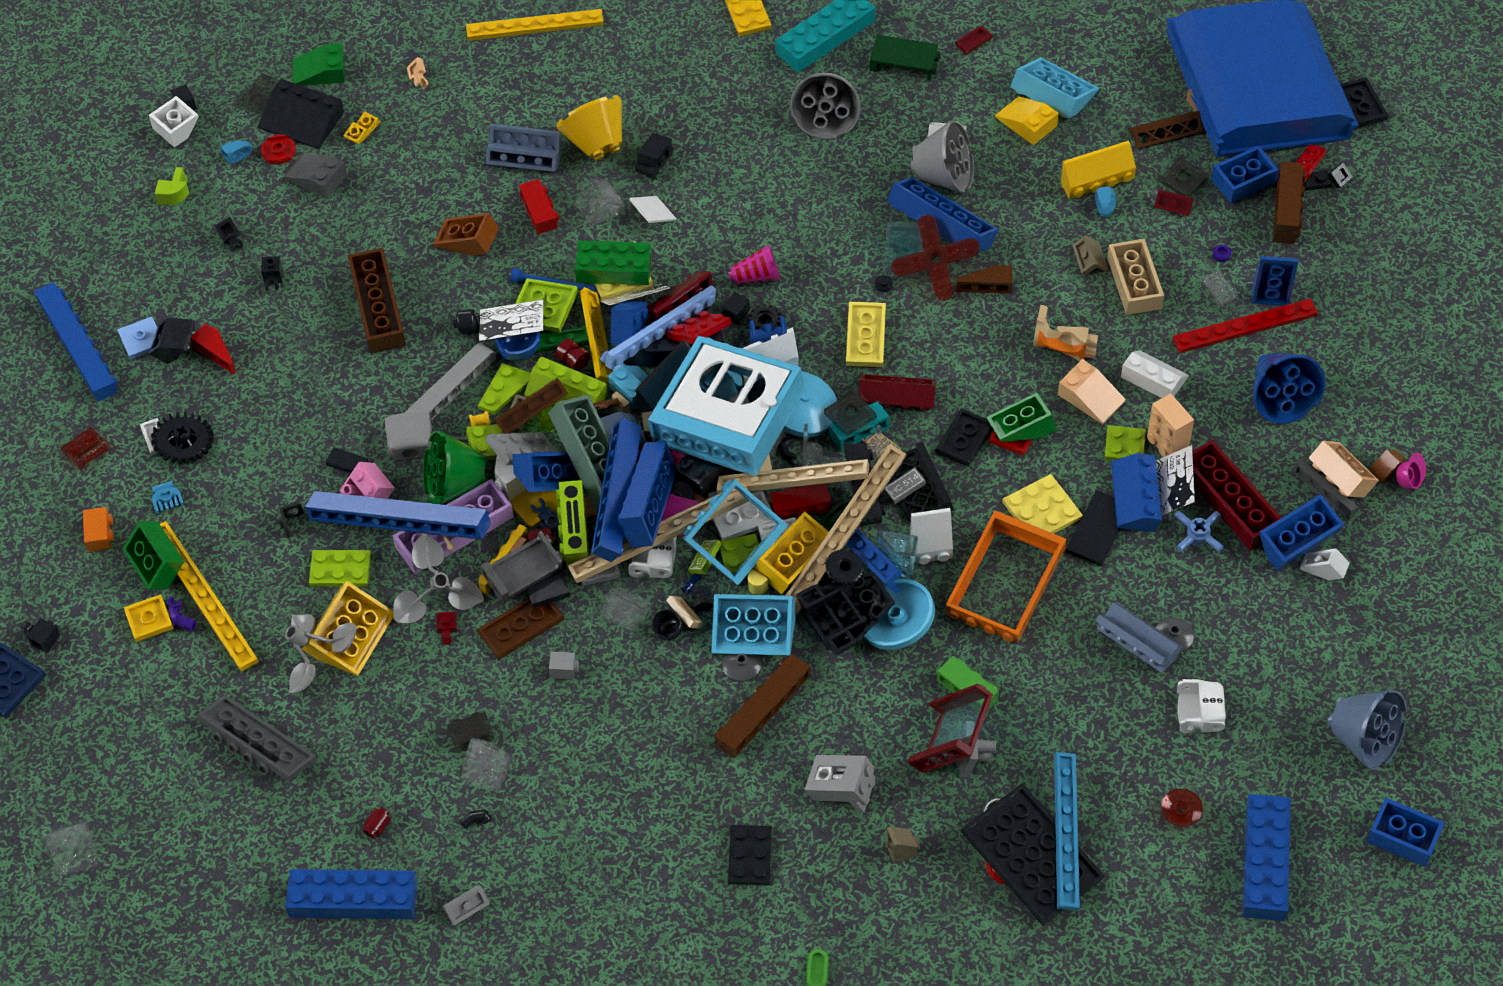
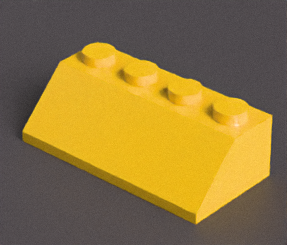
(1098, 170)

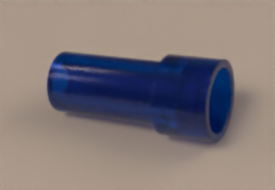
(691, 583)

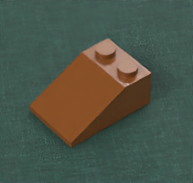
(467, 234)

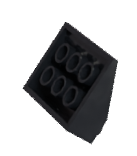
(301, 113)

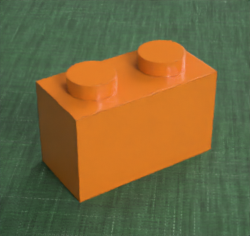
(97, 529)

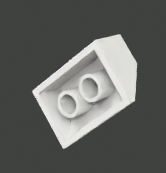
(1152, 374)

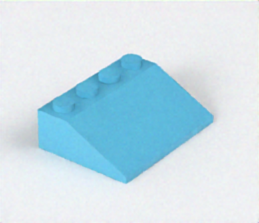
(1054, 86)
(753, 624)

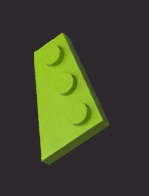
(503, 388)

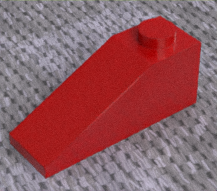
(209, 343)

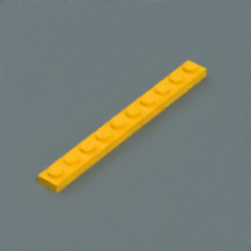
(211, 607)

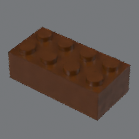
(1289, 202)

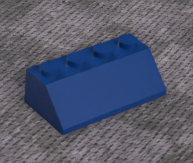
(544, 470)
(1136, 492)
(1300, 532)

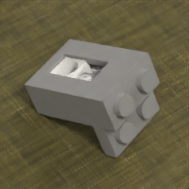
(841, 780)

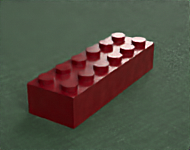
(1231, 494)

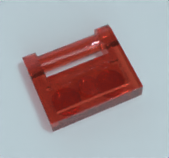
(82, 444)

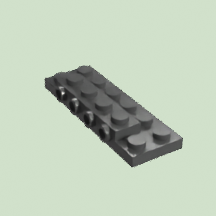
(255, 739)

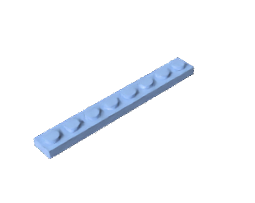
(658, 328)

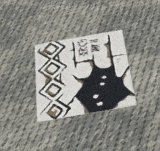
(634, 294)
(511, 320)
(1175, 480)

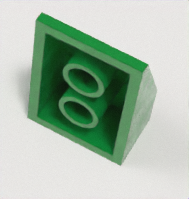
(320, 66)
(1023, 420)

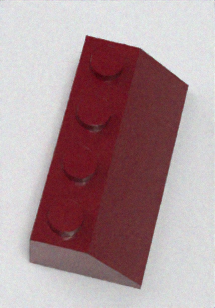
(678, 295)
(897, 391)

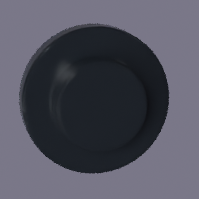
(883, 283)

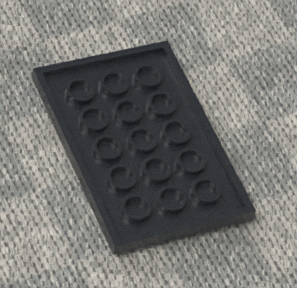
(1020, 846)

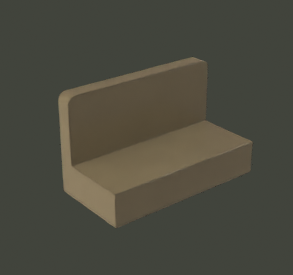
(1089, 255)

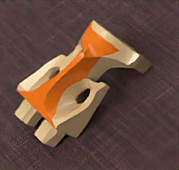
(1068, 340)

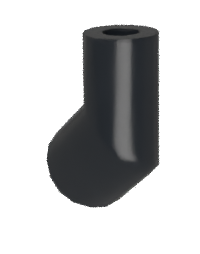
(474, 816)

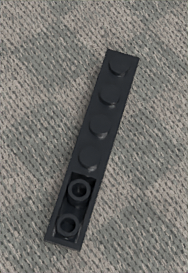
(659, 350)

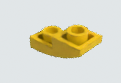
(359, 131)

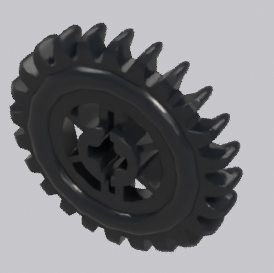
(182, 437)

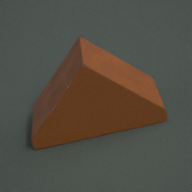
(1387, 465)

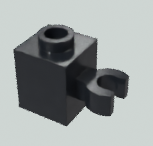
(228, 233)
(272, 271)
(41, 635)

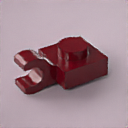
(446, 623)

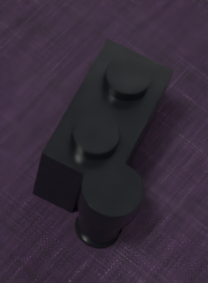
(653, 155)

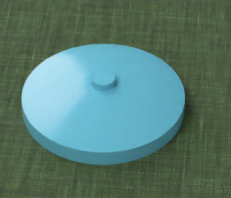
(811, 408)
(906, 619)

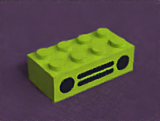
(572, 521)

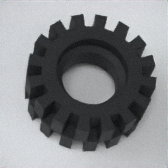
(765, 312)

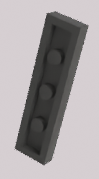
(1323, 487)

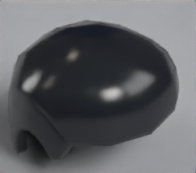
(667, 624)

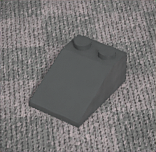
(317, 173)

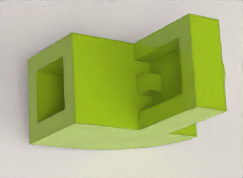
(172, 191)

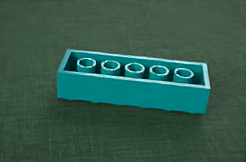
(824, 32)

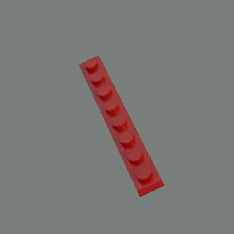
(1245, 325)

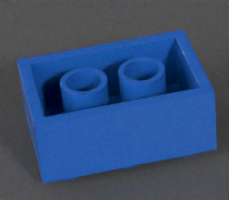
(1244, 174)
(1405, 832)

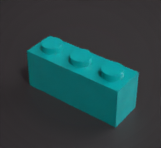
(840, 438)

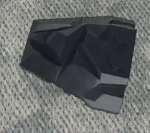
(845, 612)

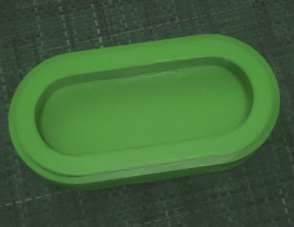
(817, 968)

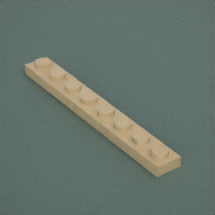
(800, 476)

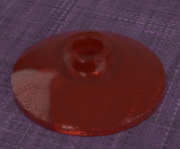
(1185, 800)

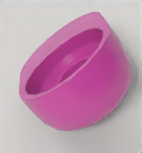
(1412, 472)

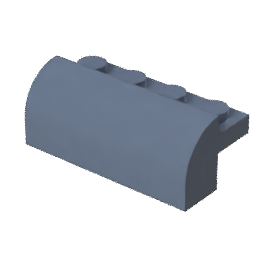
(524, 147)
(1138, 637)

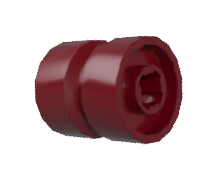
(572, 355)

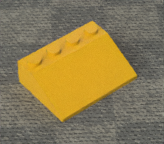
(354, 607)

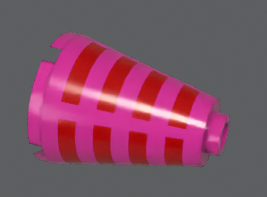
(756, 268)

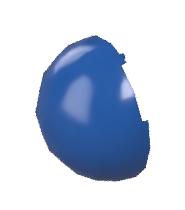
(519, 346)

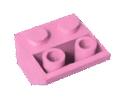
(367, 481)

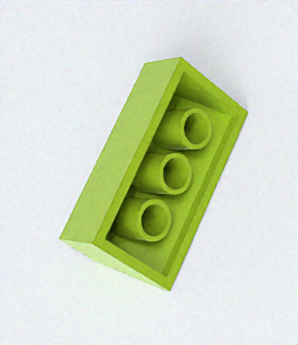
(574, 382)

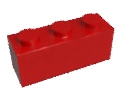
(539, 206)
(796, 501)

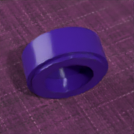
(1221, 253)

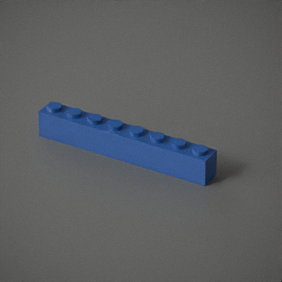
(76, 342)
(617, 479)

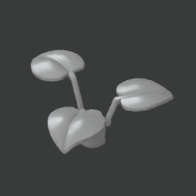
(463, 593)
(299, 635)

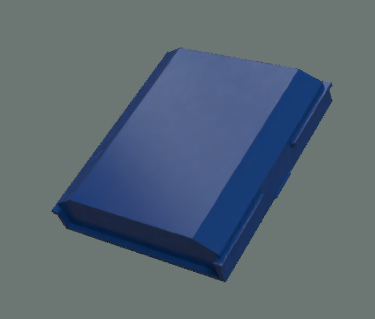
(1260, 76)

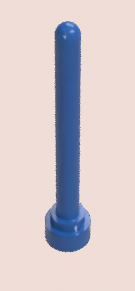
(519, 276)

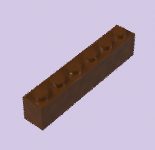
(762, 705)

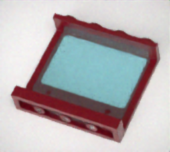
(956, 728)

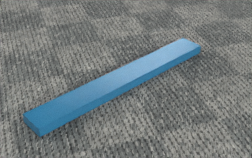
(1066, 831)

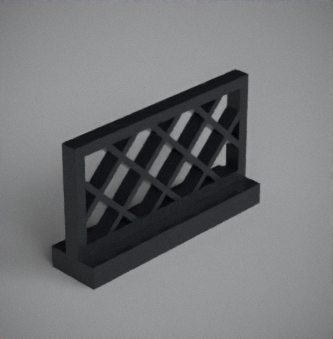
(932, 477)

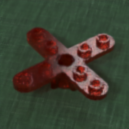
(932, 249)

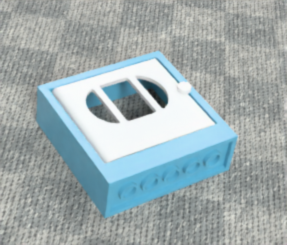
(723, 429)

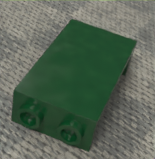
(905, 54)

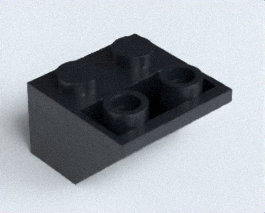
(172, 339)

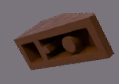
(988, 280)

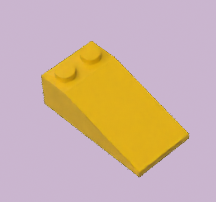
(791, 553)

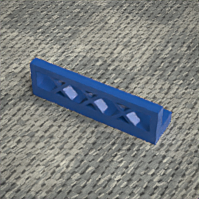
(874, 559)

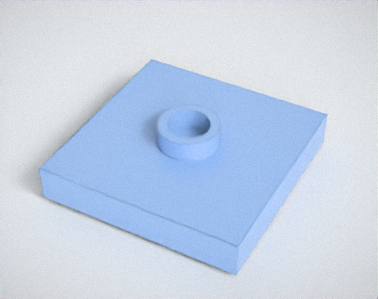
(138, 337)

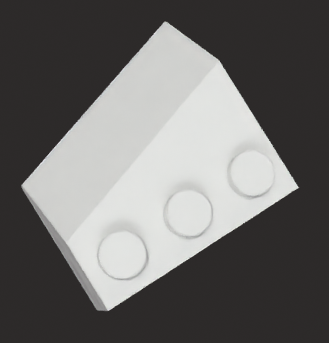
(779, 348)

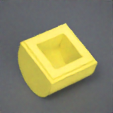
(757, 582)

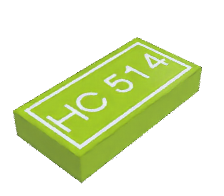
(700, 564)

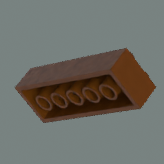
(376, 300)

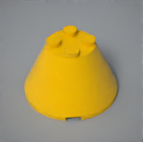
(595, 127)

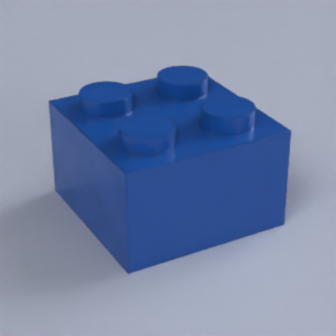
(627, 320)

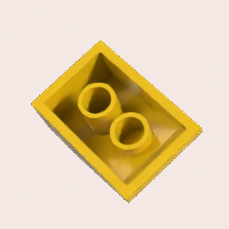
(1029, 118)

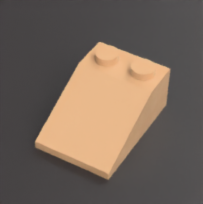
(1090, 392)

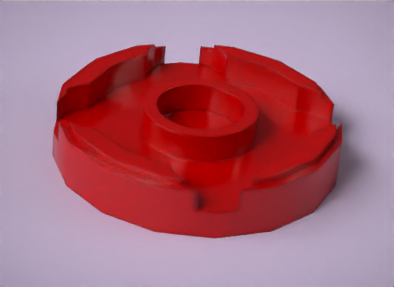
(278, 149)

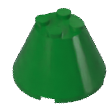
(451, 468)

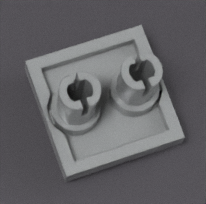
(981, 753)

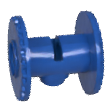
(767, 330)

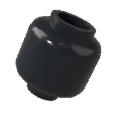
(467, 321)

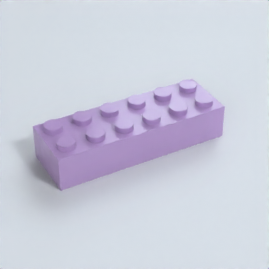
(485, 496)

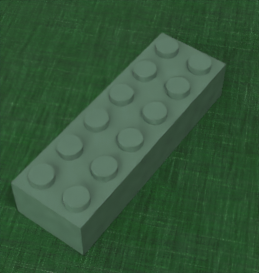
(584, 442)

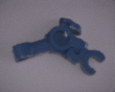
(546, 515)

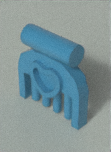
(166, 493)

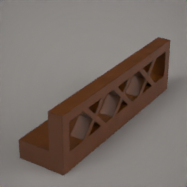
(1162, 123)
(531, 406)

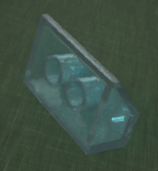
(901, 551)

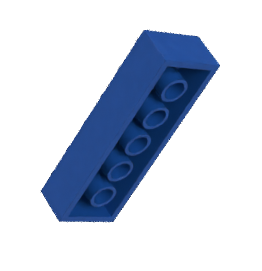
(952, 220)
(647, 494)
(1266, 857)
(351, 894)

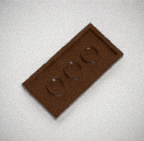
(518, 627)

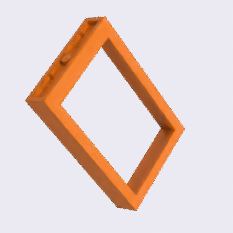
(1023, 532)

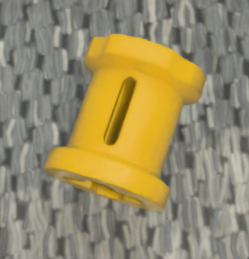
(479, 420)

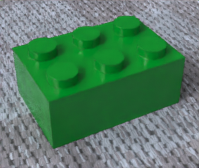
(153, 555)

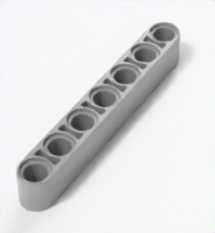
(454, 381)

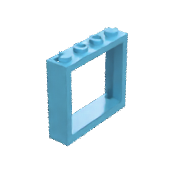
(763, 546)

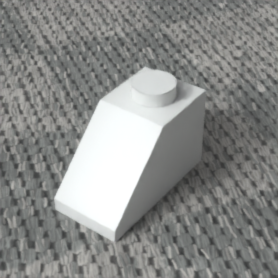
(1326, 564)

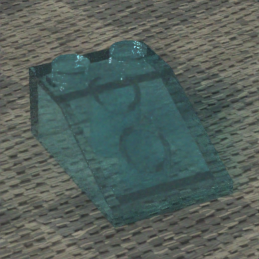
(901, 241)

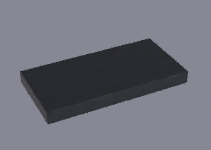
(1095, 530)

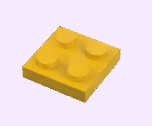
(148, 618)

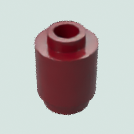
(376, 822)

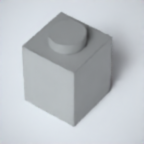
(563, 665)

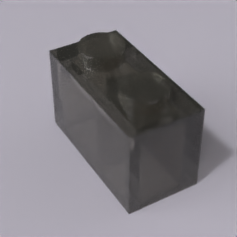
(474, 726)

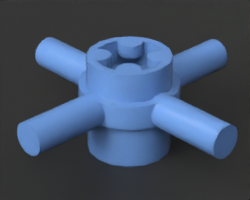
(1203, 531)

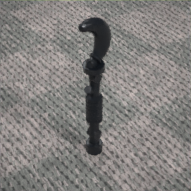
(790, 456)

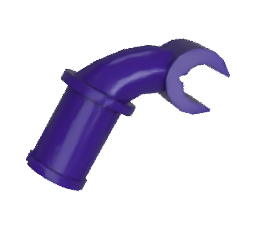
(177, 617)

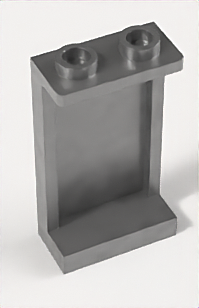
(522, 567)

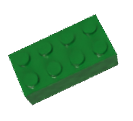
(613, 262)

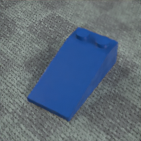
(1274, 280)

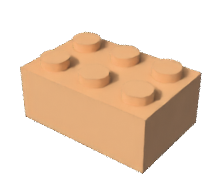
(1169, 426)
(1343, 469)

